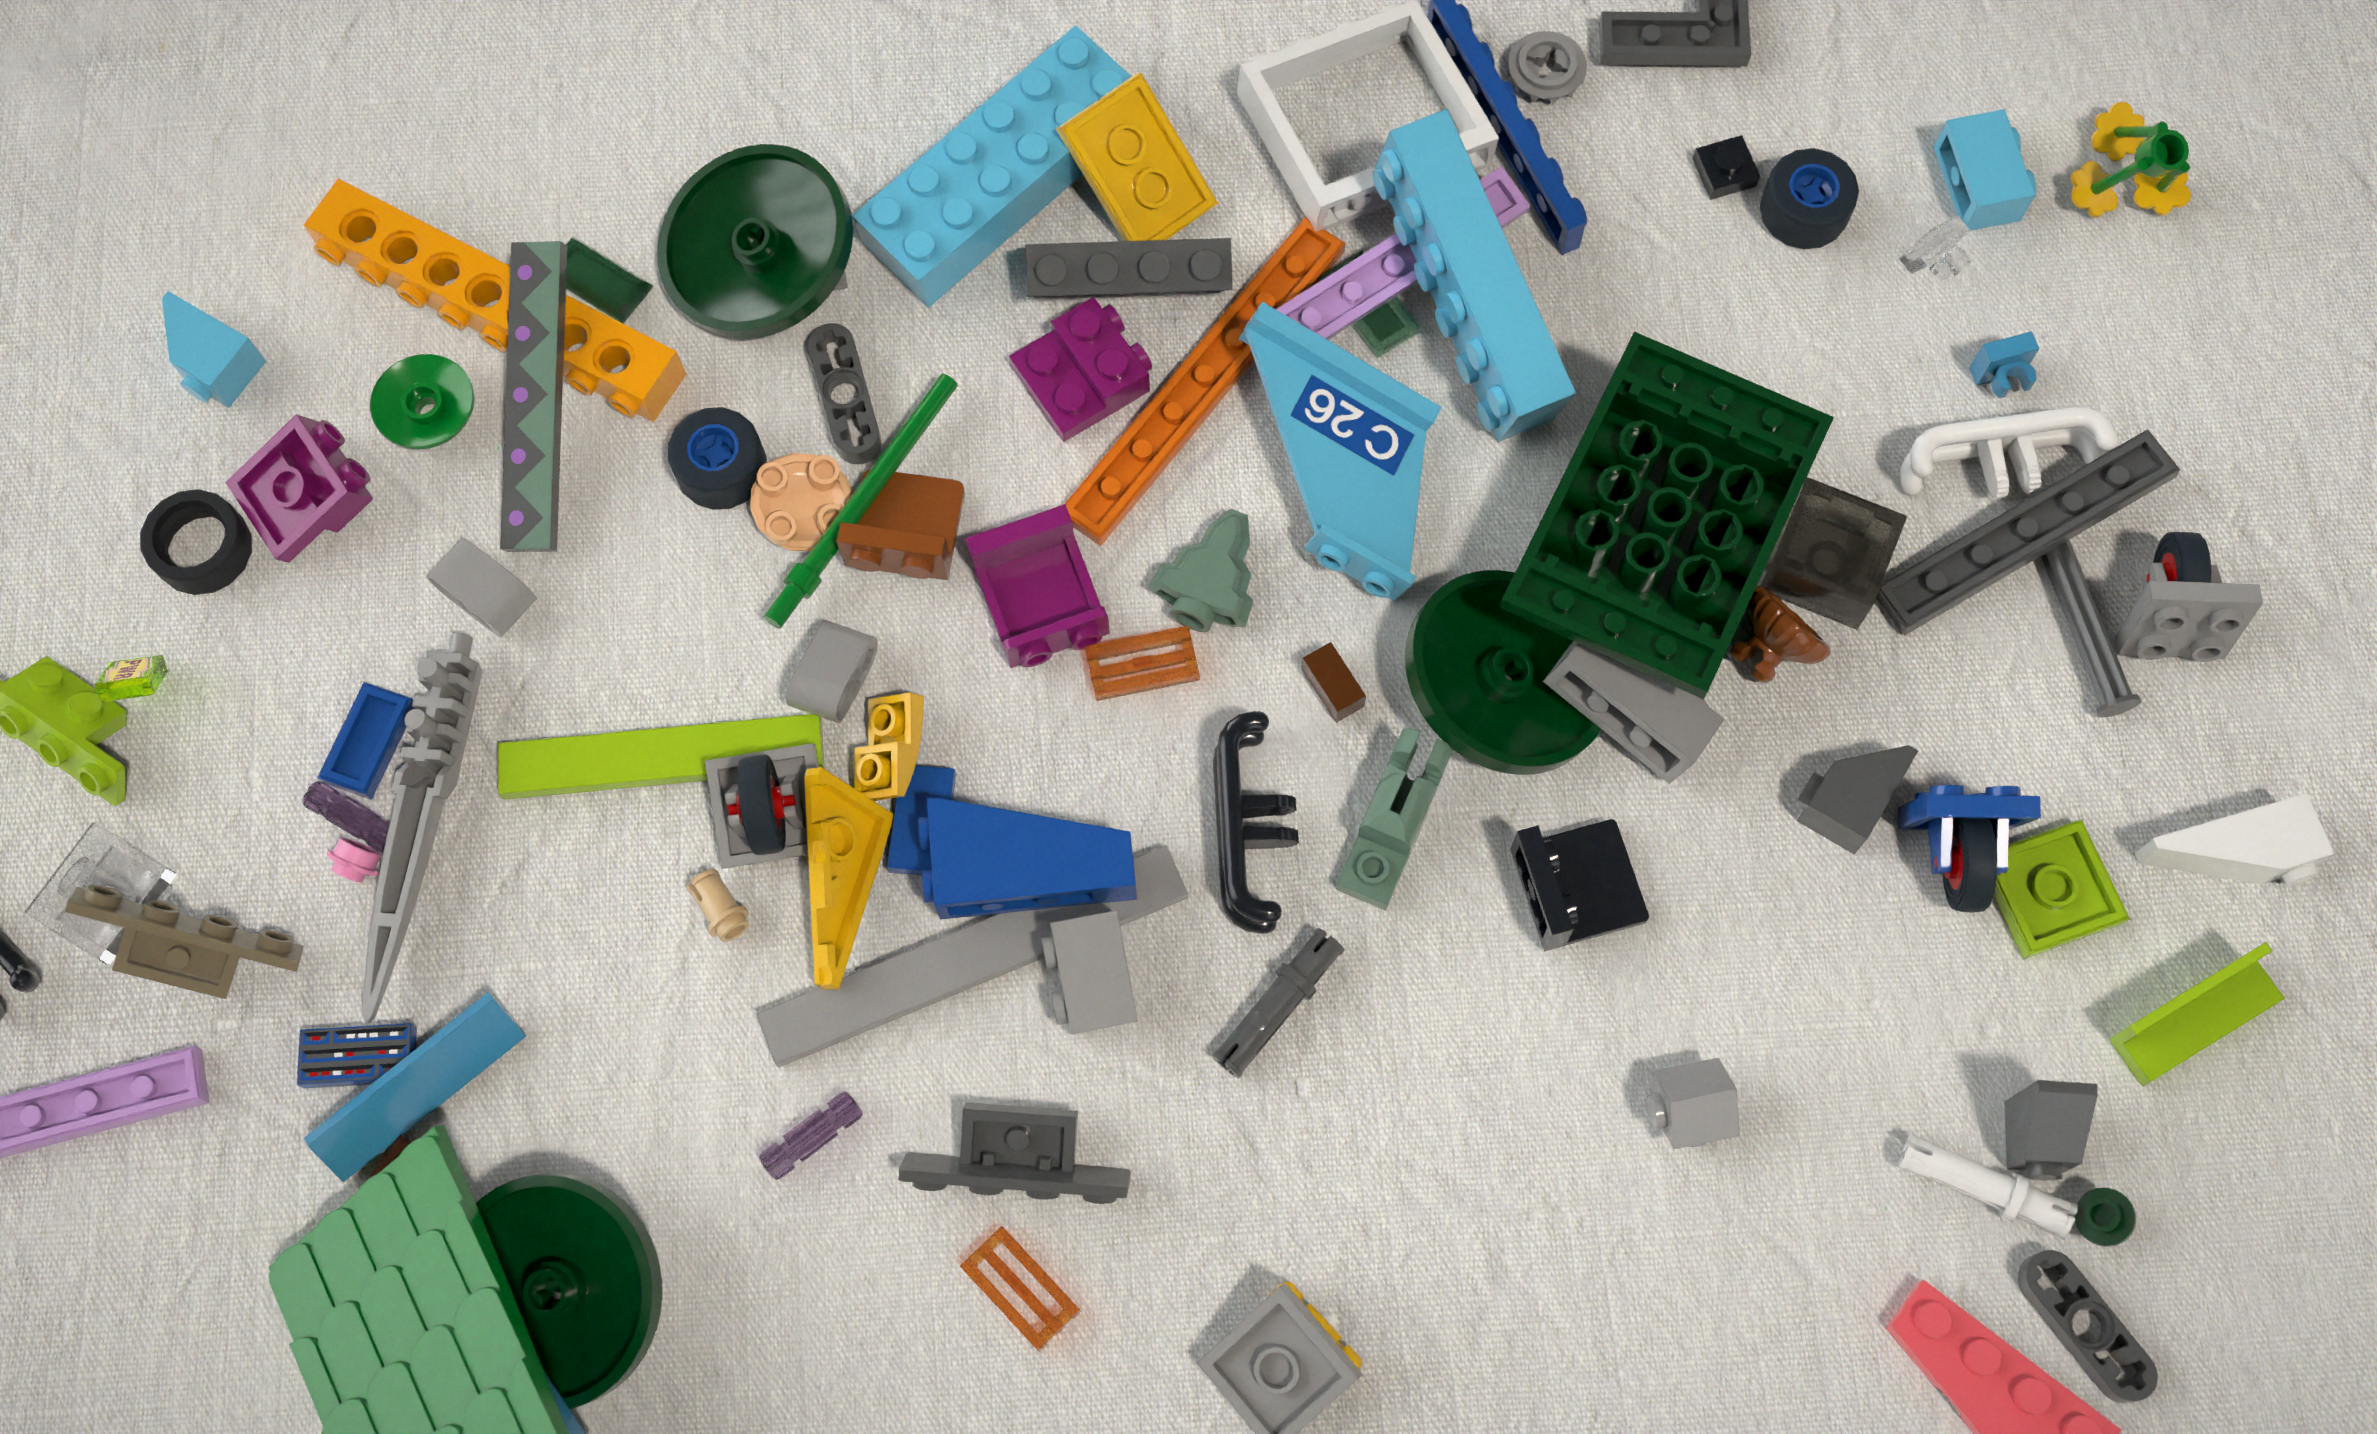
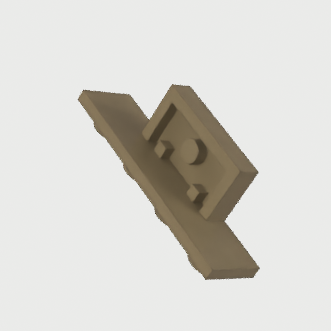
(181, 948)

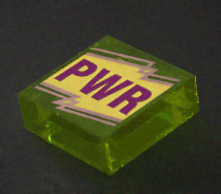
(131, 678)

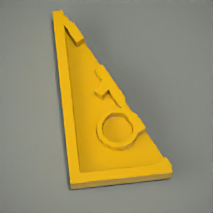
(844, 853)

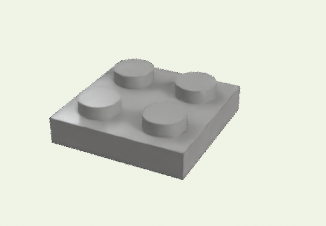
(1279, 1366)

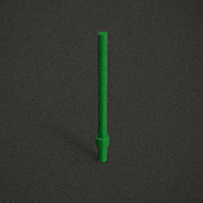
(804, 577)

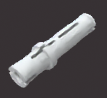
(2009, 1195)

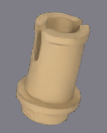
(719, 907)

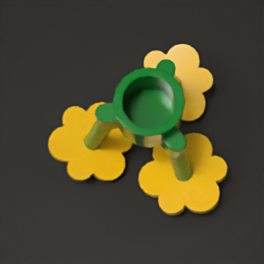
(2157, 166)

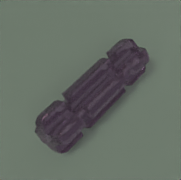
(347, 814)
(810, 1135)

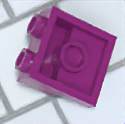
(1083, 368)
(300, 486)

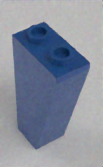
(1019, 861)

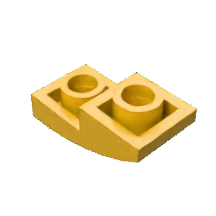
(894, 739)

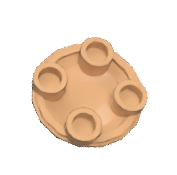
(798, 499)

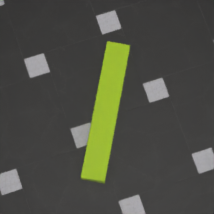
(642, 756)

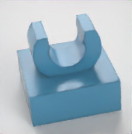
(2005, 359)

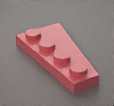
(1984, 1375)

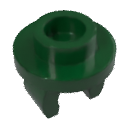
(2105, 1217)

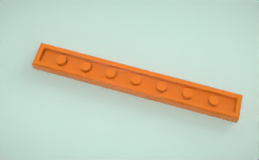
(1196, 387)

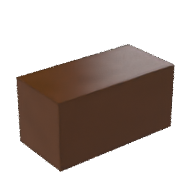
(1333, 682)

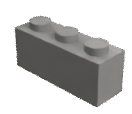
(1640, 712)

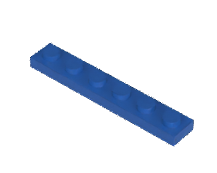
(1518, 136)

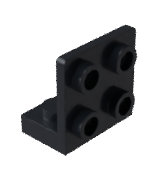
(1578, 883)

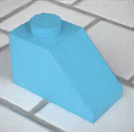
(208, 353)

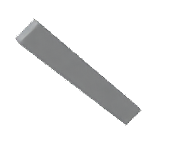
(946, 967)

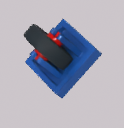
(1969, 837)

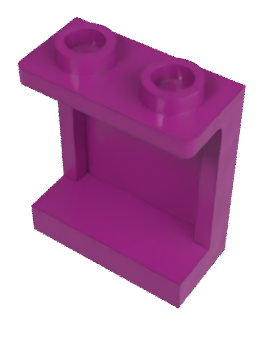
(1037, 587)

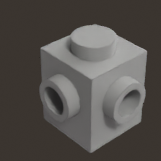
(1694, 1103)

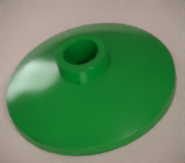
(413, 385)

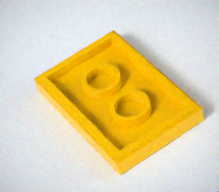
(1137, 163)

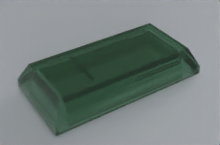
(603, 281)

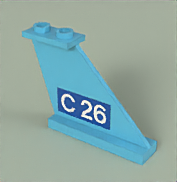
(1351, 447)

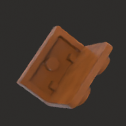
(906, 528)

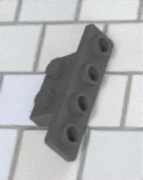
(1016, 1151)

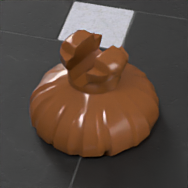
(1780, 636)

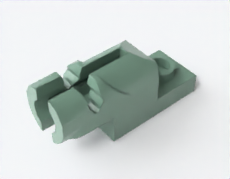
(1392, 822)

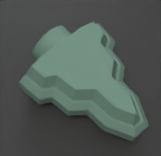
(1209, 577)

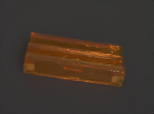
(1147, 681)
(1053, 1324)

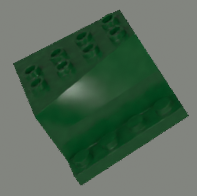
(1667, 514)

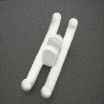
(2013, 435)

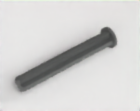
(2089, 632)

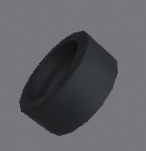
(170, 517)

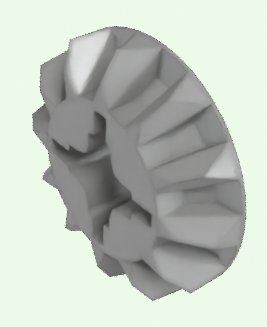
(1533, 52)

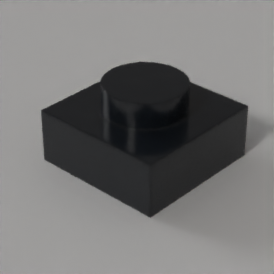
(1726, 167)

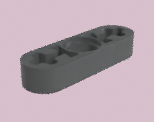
(839, 413)
(2102, 1371)

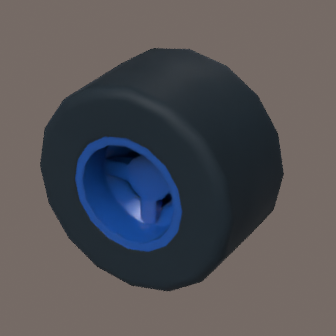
(1809, 198)
(703, 444)

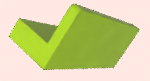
(2198, 1017)

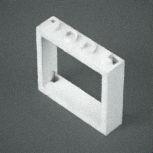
(1354, 195)

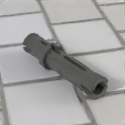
(1292, 986)

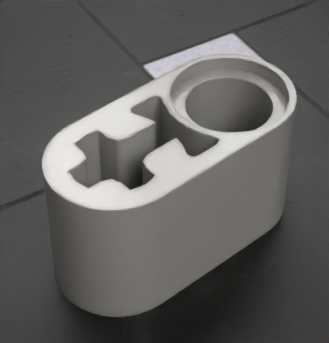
(481, 587)
(832, 671)

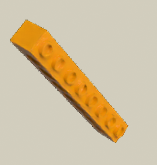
(351, 216)

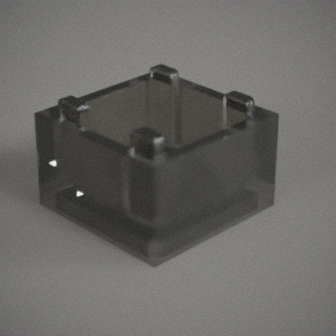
(1833, 553)

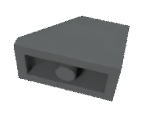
(1853, 795)
(2048, 1127)

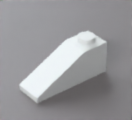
(2248, 846)

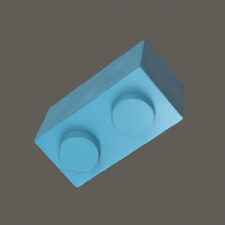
(1985, 169)

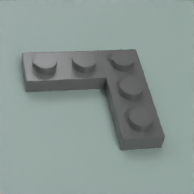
(1709, 37)

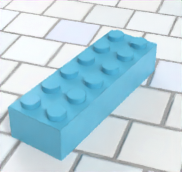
(987, 172)
(1471, 277)

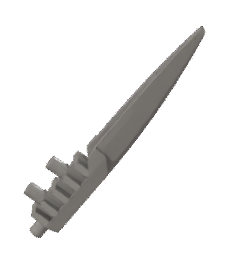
(421, 786)

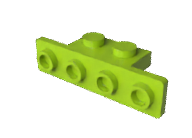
(64, 724)

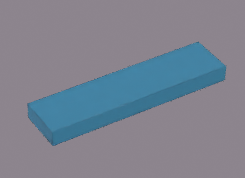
(414, 1087)

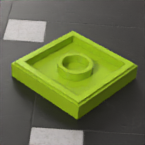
(2057, 890)

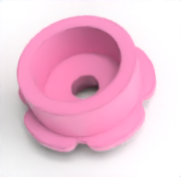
(354, 860)

